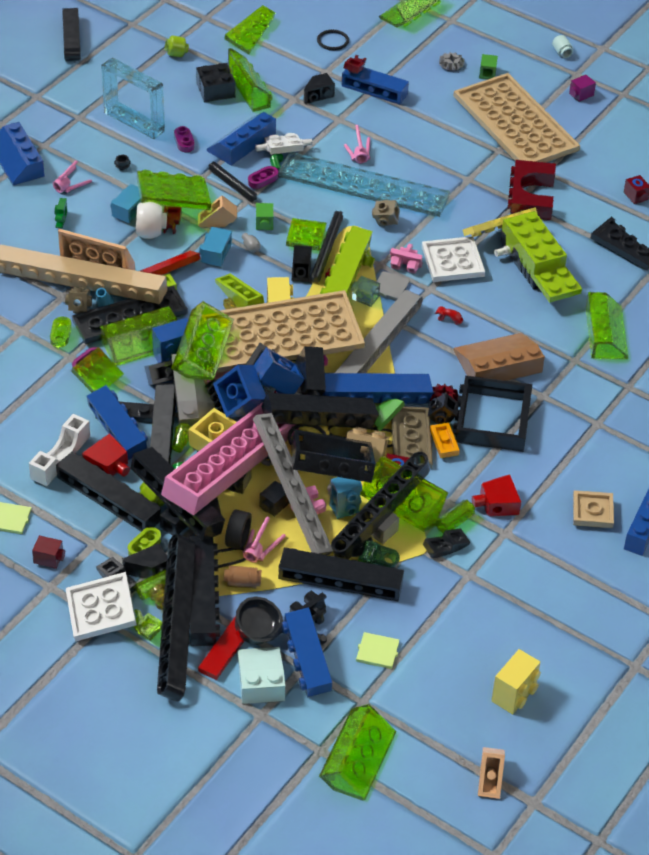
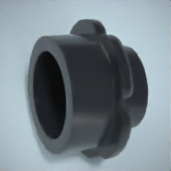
(122, 162)

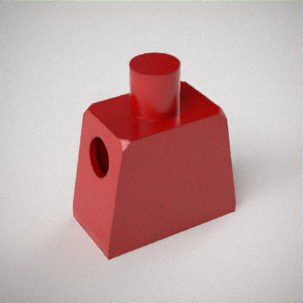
(108, 456)
(498, 497)

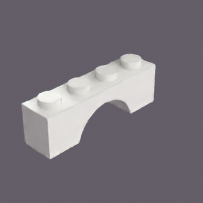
(71, 439)

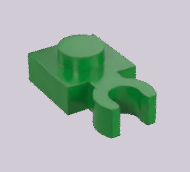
(61, 212)

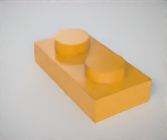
(444, 440)

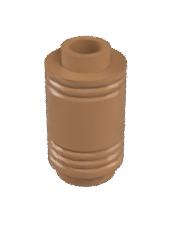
(242, 576)

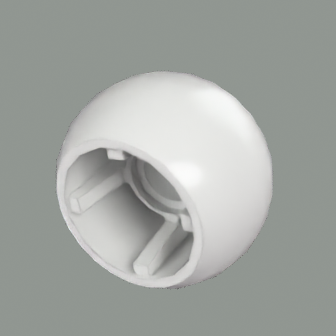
(150, 220)

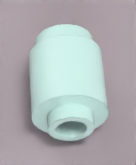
(562, 46)

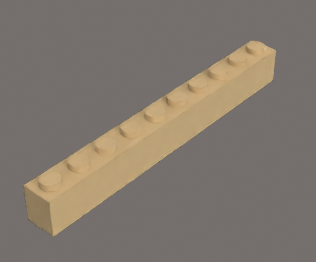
(82, 274)

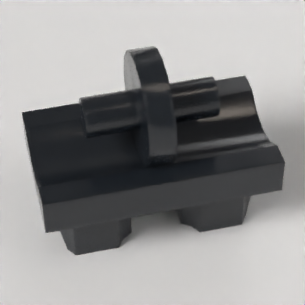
(316, 605)

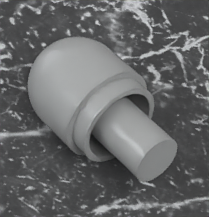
(251, 243)

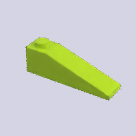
(240, 292)

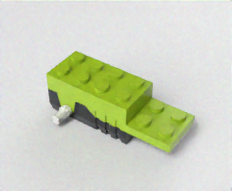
(538, 256)

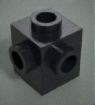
(443, 409)

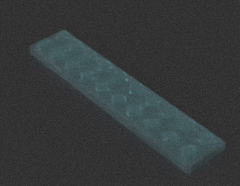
(364, 183)

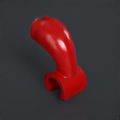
(453, 314)

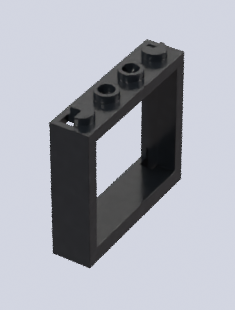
(494, 388)
(333, 456)

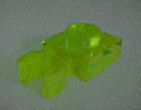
(147, 625)

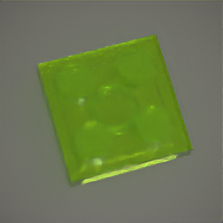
(306, 233)
(97, 371)

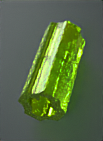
(455, 516)
(144, 586)

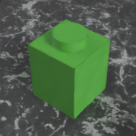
(488, 66)
(264, 216)

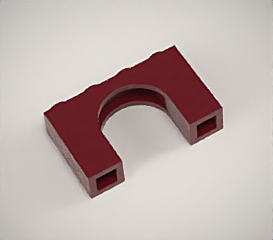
(531, 174)

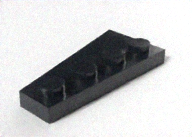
(618, 240)

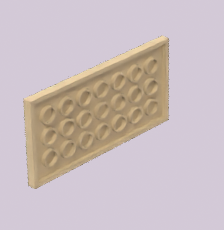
(516, 120)
(290, 325)

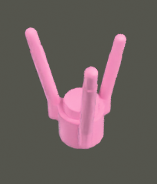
(360, 154)
(63, 182)
(253, 550)

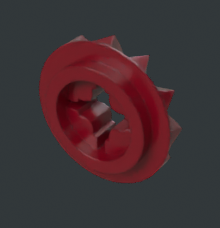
(439, 389)

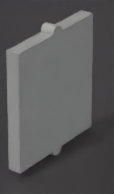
(392, 285)

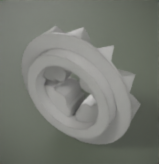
(446, 63)

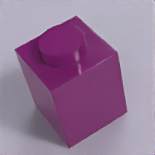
(582, 88)

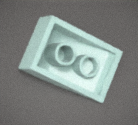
(261, 675)

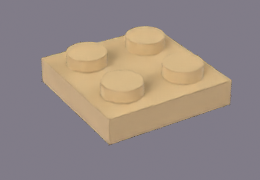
(593, 509)

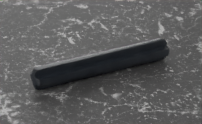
(232, 181)

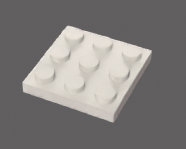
(453, 259)
(100, 606)

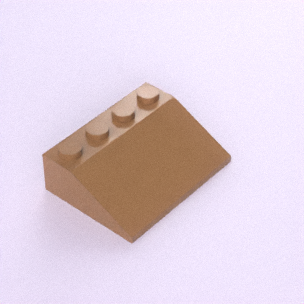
(501, 358)

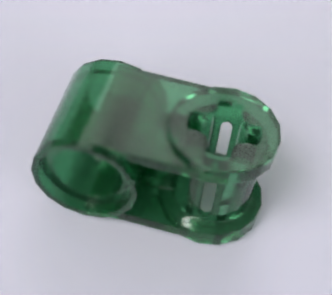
(378, 554)

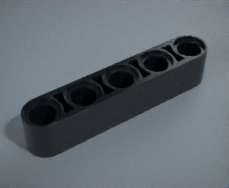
(71, 34)

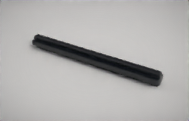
(326, 246)

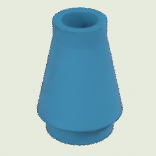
(103, 297)

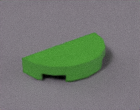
(387, 411)

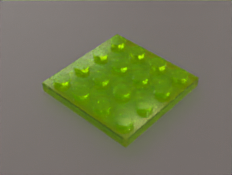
(173, 190)

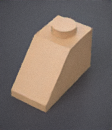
(221, 214)
(491, 772)

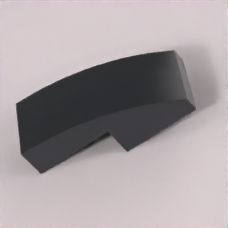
(448, 543)
(113, 567)

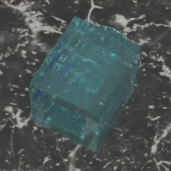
(365, 291)

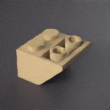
(377, 439)

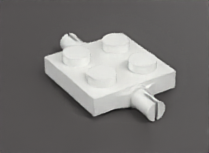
(283, 144)

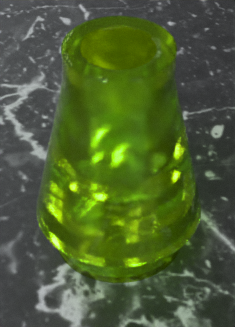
(181, 437)

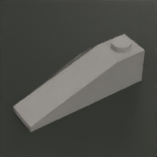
(191, 398)

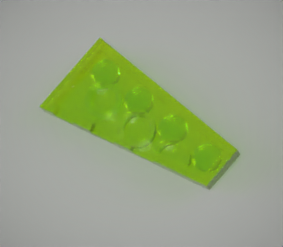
(250, 30)

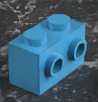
(125, 204)
(215, 246)
(345, 496)

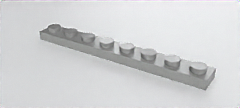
(292, 484)

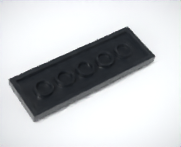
(90, 322)

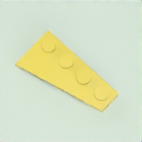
(489, 226)

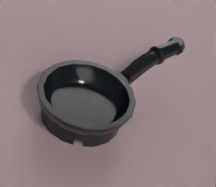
(261, 621)

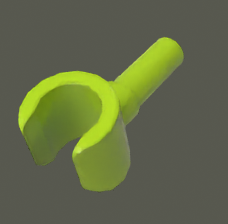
(368, 260)

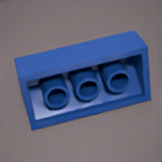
(244, 138)
(18, 155)

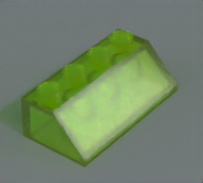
(406, 10)
(249, 82)
(605, 327)
(133, 337)
(202, 342)
(420, 507)
(358, 752)

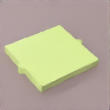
(13, 517)
(377, 650)

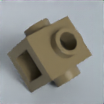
(386, 212)
(81, 294)

